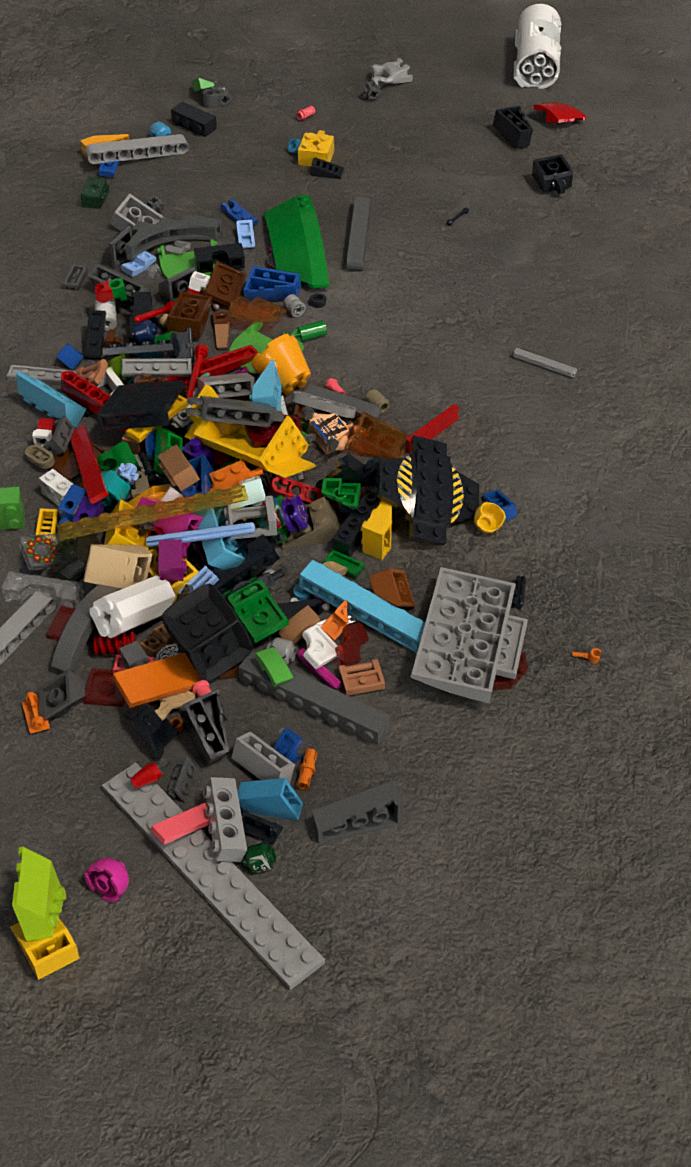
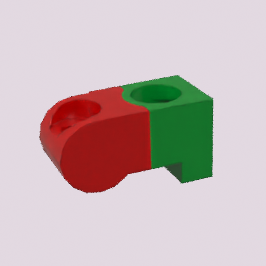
(110, 290)

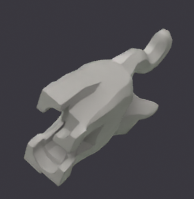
(392, 73)

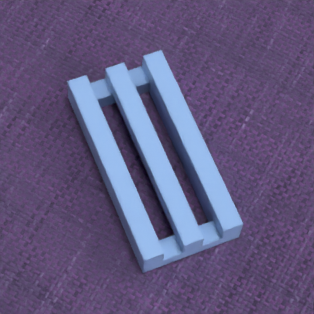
(202, 576)

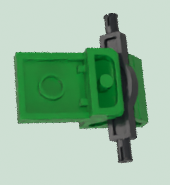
(256, 606)

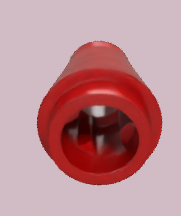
(148, 774)

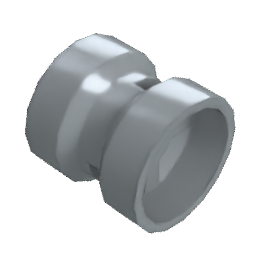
(294, 305)

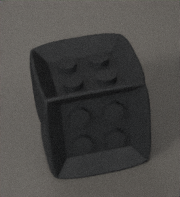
(207, 631)

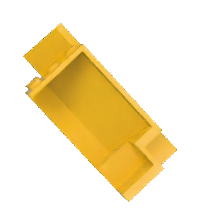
(280, 456)

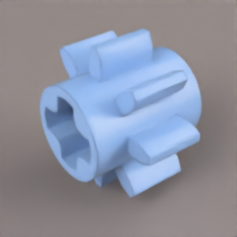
(128, 473)

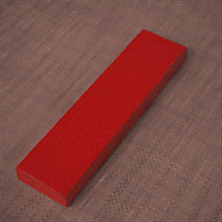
(436, 425)

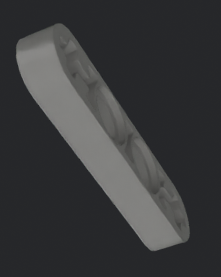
(324, 404)

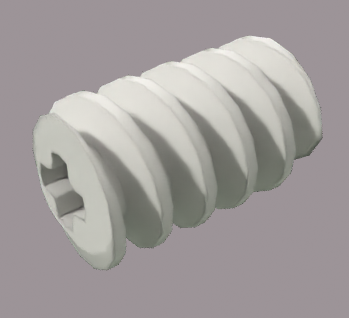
(110, 309)

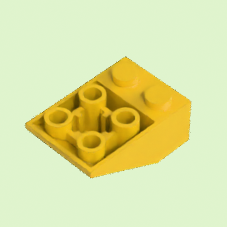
(378, 531)
(48, 953)

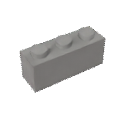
(228, 385)
(261, 758)

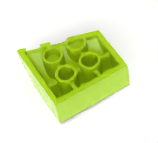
(37, 896)

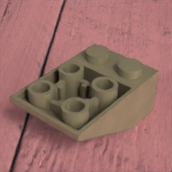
(320, 529)

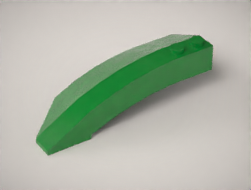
(298, 240)

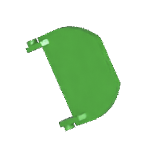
(176, 263)
(257, 340)

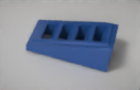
(502, 501)

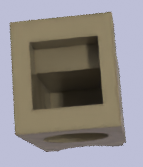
(140, 484)

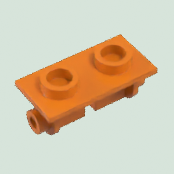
(31, 711)

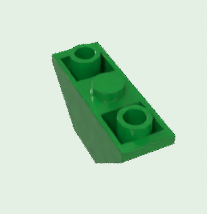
(165, 440)

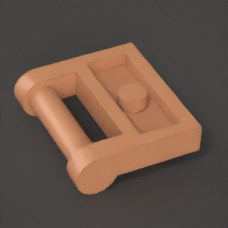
(93, 373)
(362, 681)

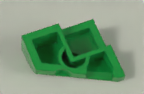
(342, 492)

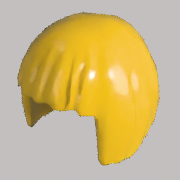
(489, 517)

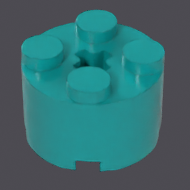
(116, 488)

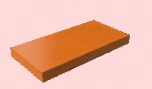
(156, 680)

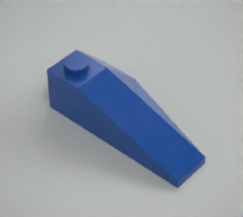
(202, 469)

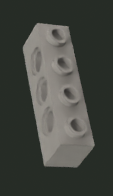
(225, 819)

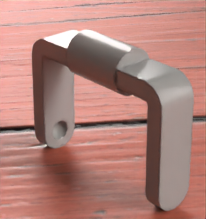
(182, 247)

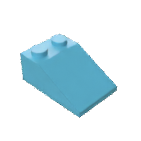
(268, 387)

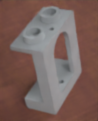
(254, 512)

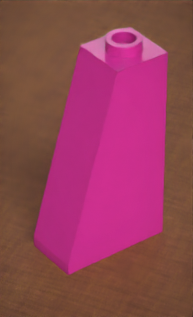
(174, 524)

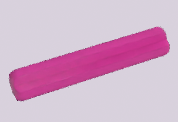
(322, 672)

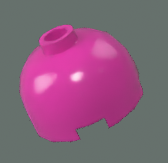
(108, 878)

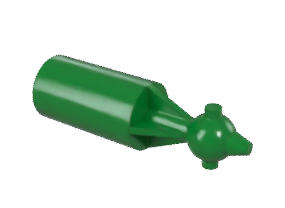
(309, 331)

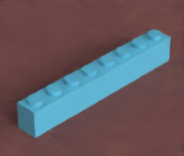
(362, 605)

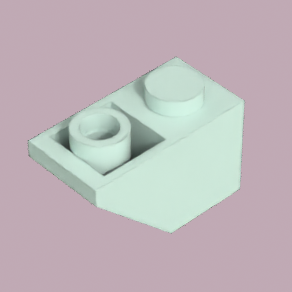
(254, 491)

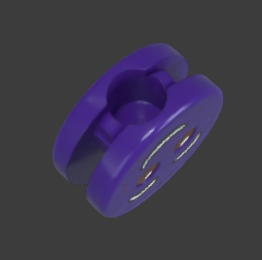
(294, 513)

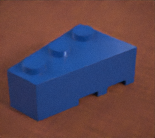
(271, 284)

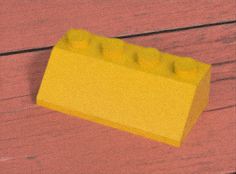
(126, 535)

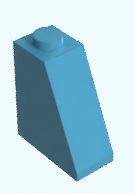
(270, 798)

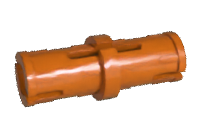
(306, 769)

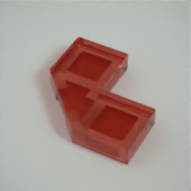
(503, 683)

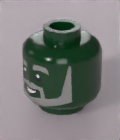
(259, 857)

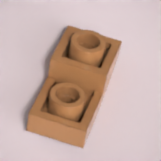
(298, 624)
(158, 640)

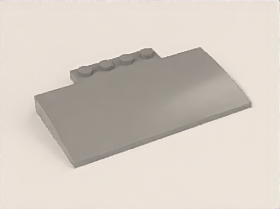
(469, 635)

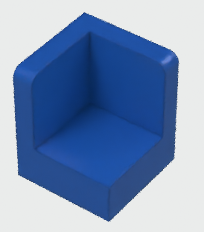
(70, 356)

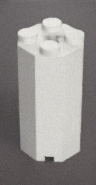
(132, 606)

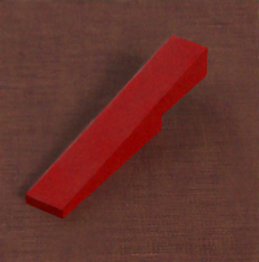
(222, 363)

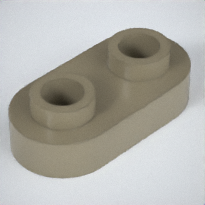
(40, 456)

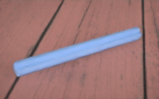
(203, 534)

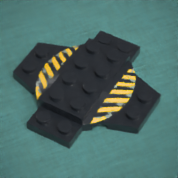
(427, 490)

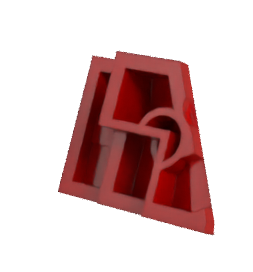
(559, 112)

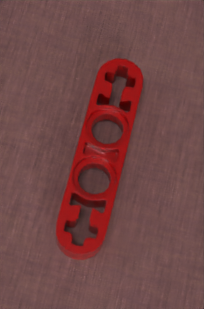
(304, 490)

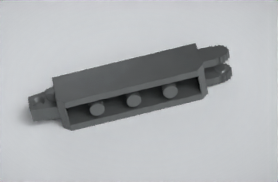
(234, 411)

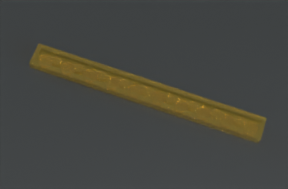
(152, 512)

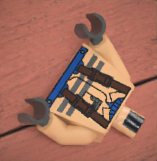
(329, 430)

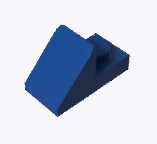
(288, 745)

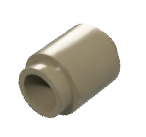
(375, 397)

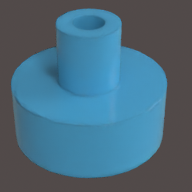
(293, 145)
(301, 594)

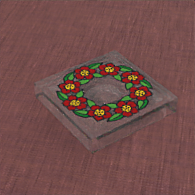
(38, 550)

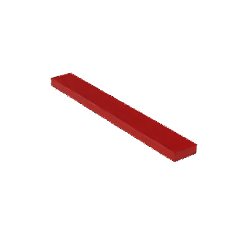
(88, 465)

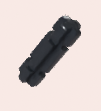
(519, 592)

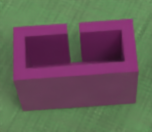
(171, 560)

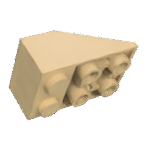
(117, 565)

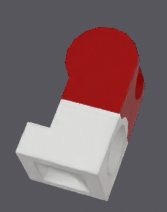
(197, 283)
(44, 431)

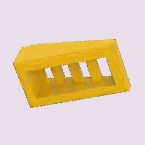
(47, 514)

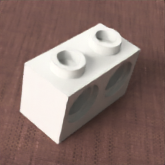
(54, 486)

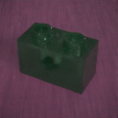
(94, 192)

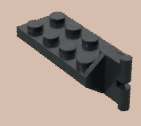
(176, 345)

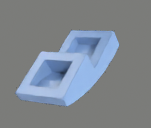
(245, 233)
(139, 264)

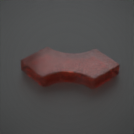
(349, 650)

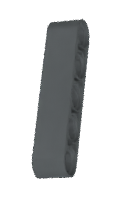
(360, 405)

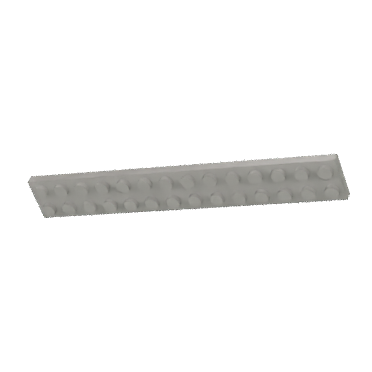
(219, 883)

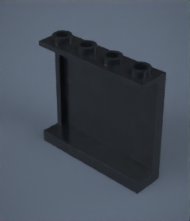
(140, 405)

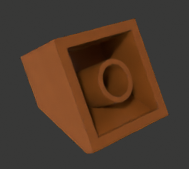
(393, 587)

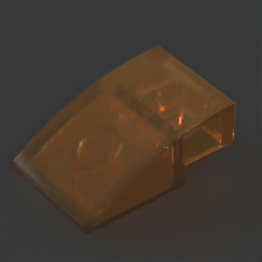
(255, 310)

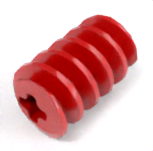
(111, 644)

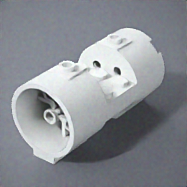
(538, 47)

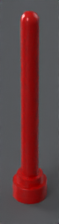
(166, 309)
(201, 352)

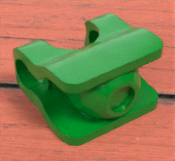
(118, 454)

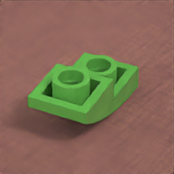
(274, 665)

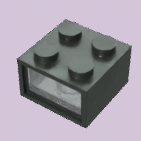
(73, 557)

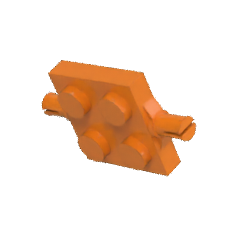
(232, 475)

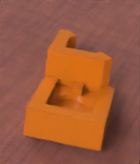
(336, 622)

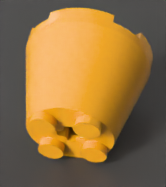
(289, 362)

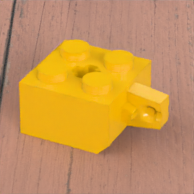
(315, 146)

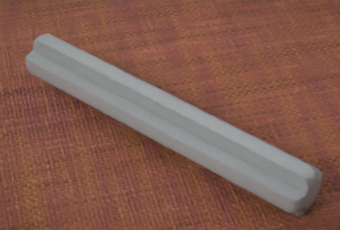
(545, 362)

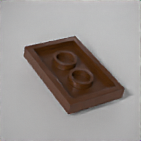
(225, 284)

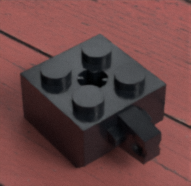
(552, 173)

